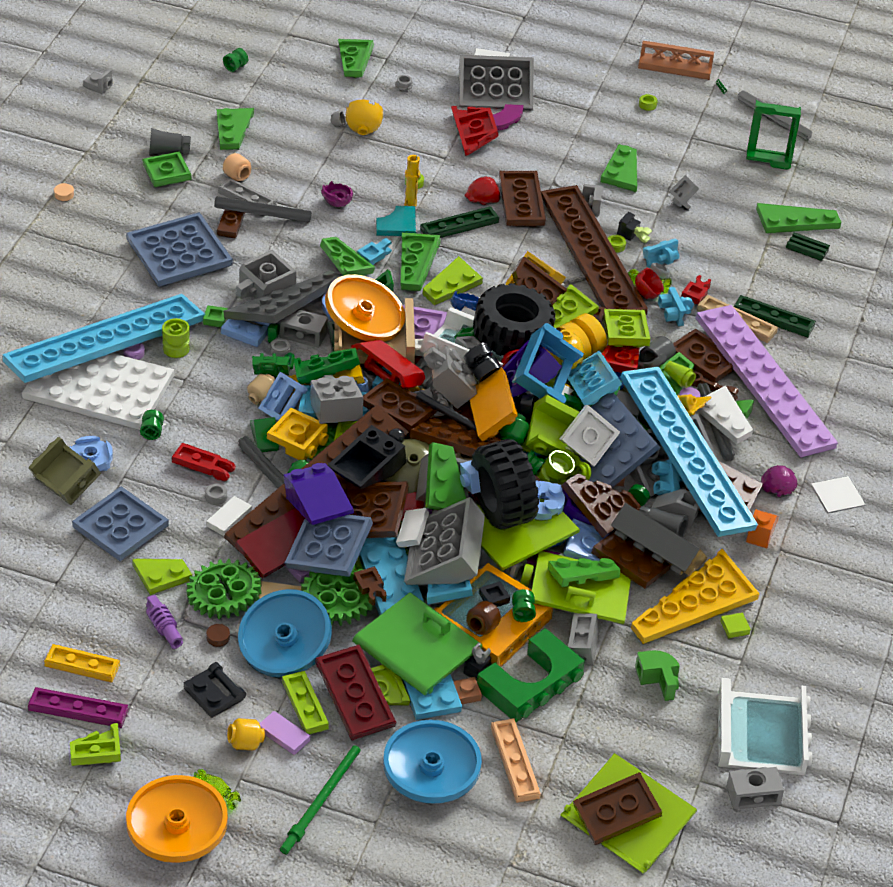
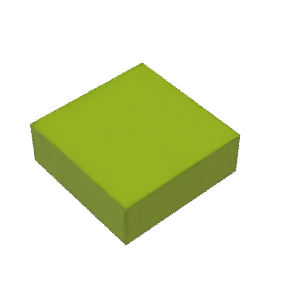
(735, 625)

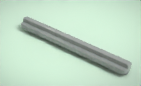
(784, 121)

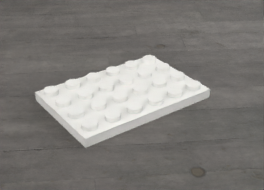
(104, 388)

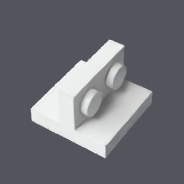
(589, 435)

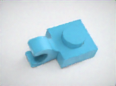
(375, 252)

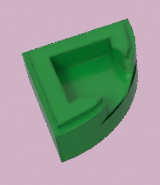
(273, 332)

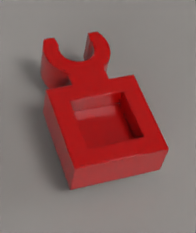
(696, 291)

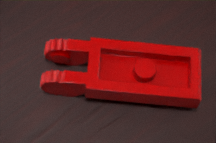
(203, 461)

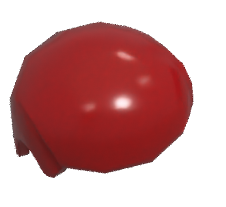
(648, 284)

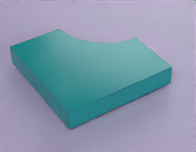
(400, 220)

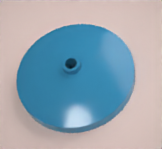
(284, 632)
(432, 761)

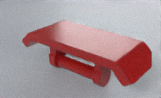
(401, 368)

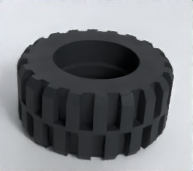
(506, 303)
(506, 484)

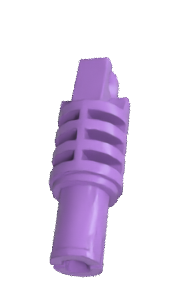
(163, 621)

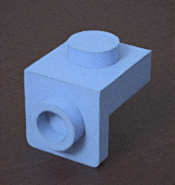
(469, 477)

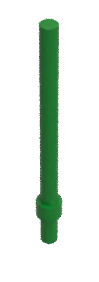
(297, 831)

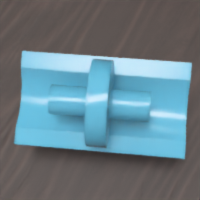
(662, 253)
(677, 306)
(669, 477)

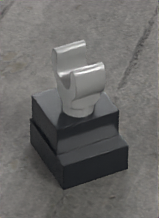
(477, 662)

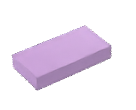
(284, 733)

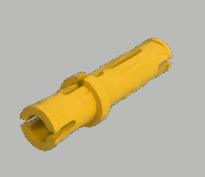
(412, 175)

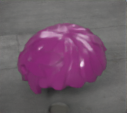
(337, 194)
(779, 480)

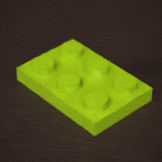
(626, 327)

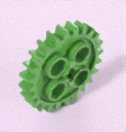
(338, 595)
(210, 596)

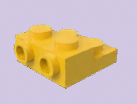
(299, 434)

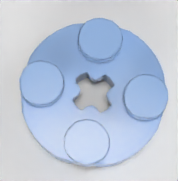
(101, 451)
(554, 500)

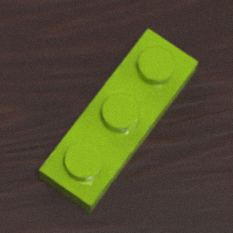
(305, 702)

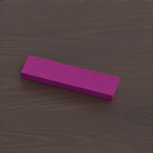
(77, 707)

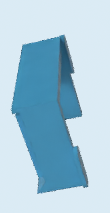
(552, 340)

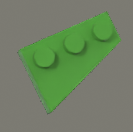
(622, 168)
(345, 258)
(443, 478)
(567, 571)

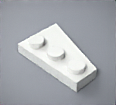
(726, 415)

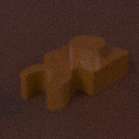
(370, 582)

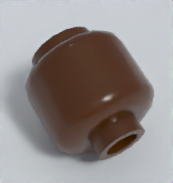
(483, 617)

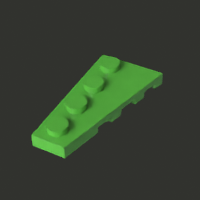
(792, 218)
(417, 258)

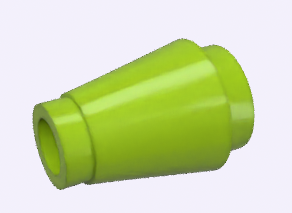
(680, 374)

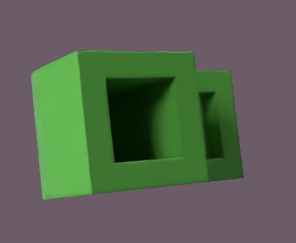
(658, 668)

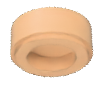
(64, 192)

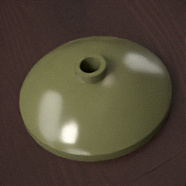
(410, 471)

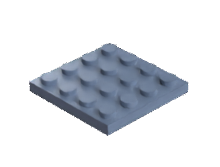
(179, 249)
(628, 449)

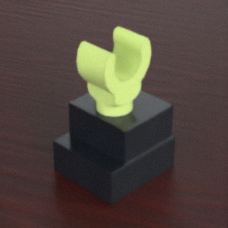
(630, 228)

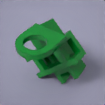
(273, 364)

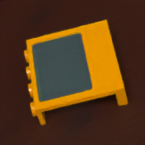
(510, 633)

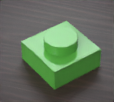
(214, 316)

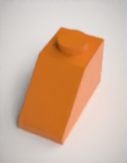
(766, 525)

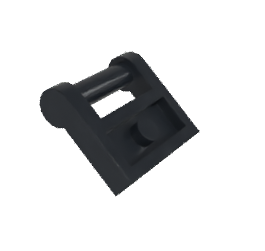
(208, 695)

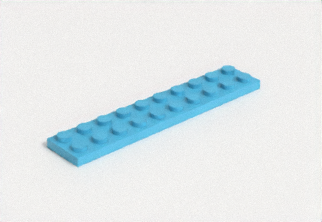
(99, 338)
(688, 452)
(391, 566)

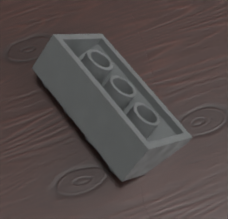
(658, 540)

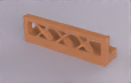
(676, 64)

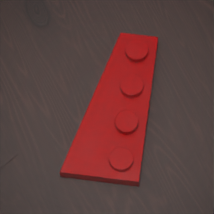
(622, 358)

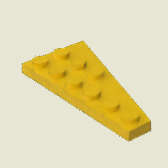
(702, 595)

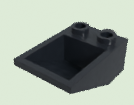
(371, 457)

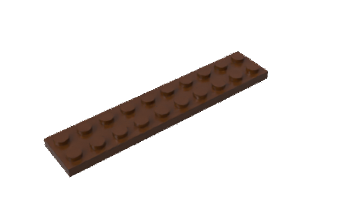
(592, 249)
(277, 503)

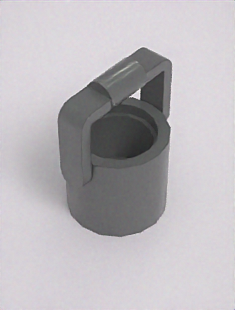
(656, 354)

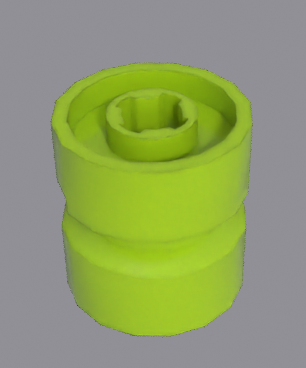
(175, 338)
(556, 467)

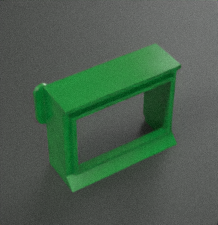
(776, 159)

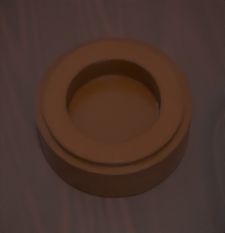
(218, 635)

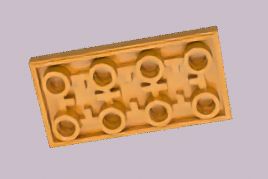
(493, 405)

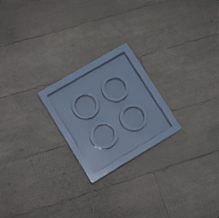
(120, 523)
(329, 545)

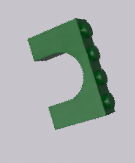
(520, 698)

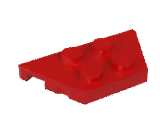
(474, 127)

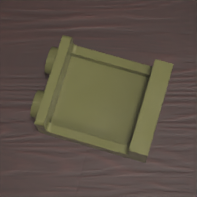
(64, 471)

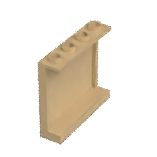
(403, 343)

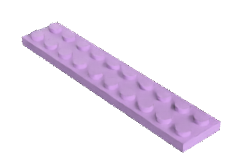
(766, 381)

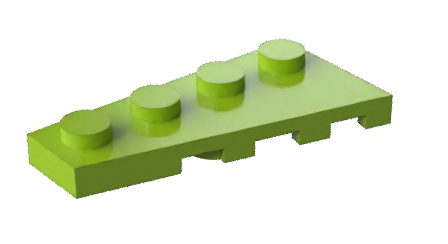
(571, 305)

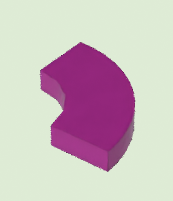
(508, 116)

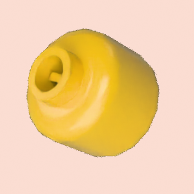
(245, 734)

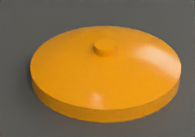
(364, 308)
(176, 818)

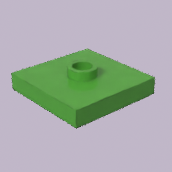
(166, 169)

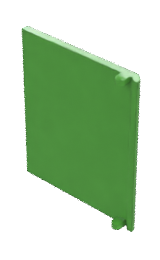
(416, 643)

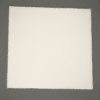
(838, 494)

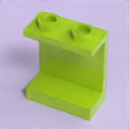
(548, 424)

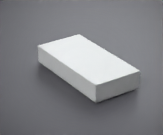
(228, 515)
(412, 527)

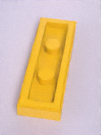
(82, 663)

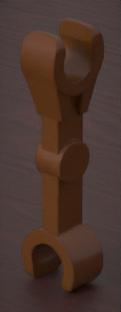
(714, 385)

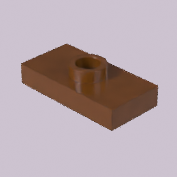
(230, 223)

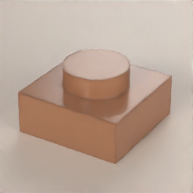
(468, 690)

